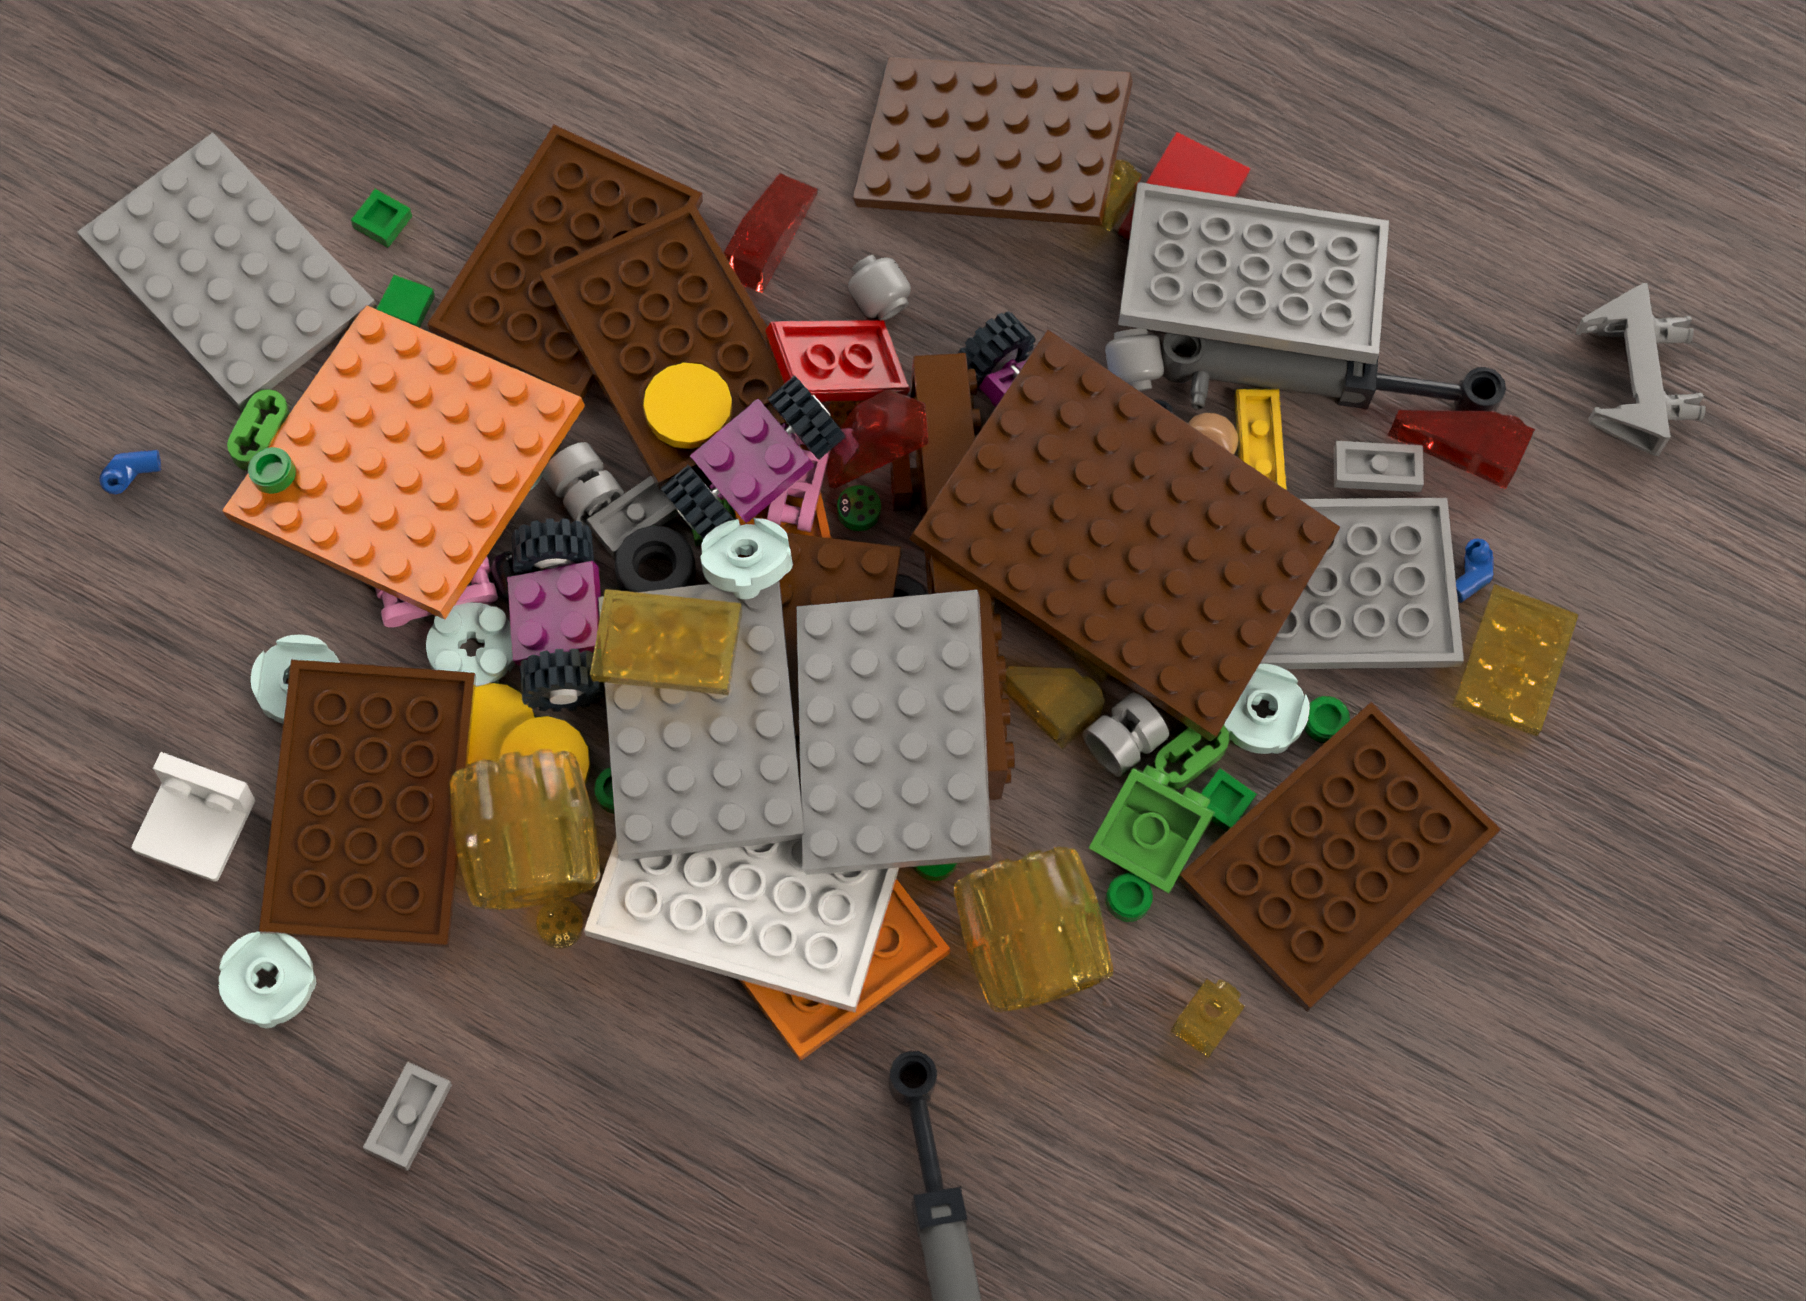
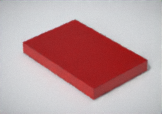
(1194, 168)
(838, 358)

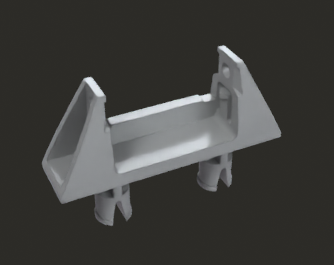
(1646, 422)

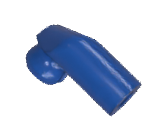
(125, 468)
(1478, 569)

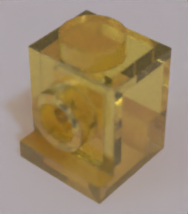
(1198, 1027)

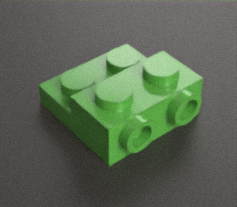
(1153, 827)

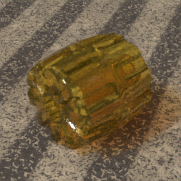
(524, 830)
(1033, 929)

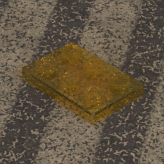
(666, 642)
(1515, 660)

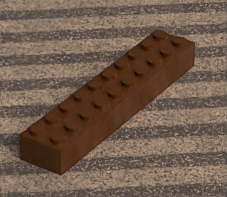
(952, 427)

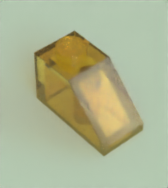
(1055, 699)

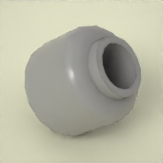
(879, 287)
(1135, 357)

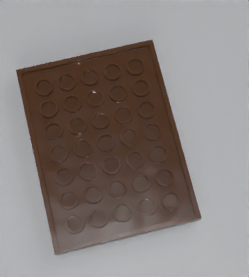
(1126, 535)

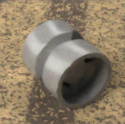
(579, 479)
(1121, 738)

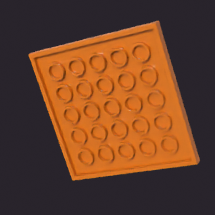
(408, 460)

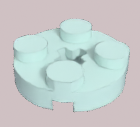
(746, 575)
(467, 622)
(273, 669)
(1273, 732)
(266, 1005)

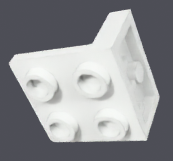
(193, 818)

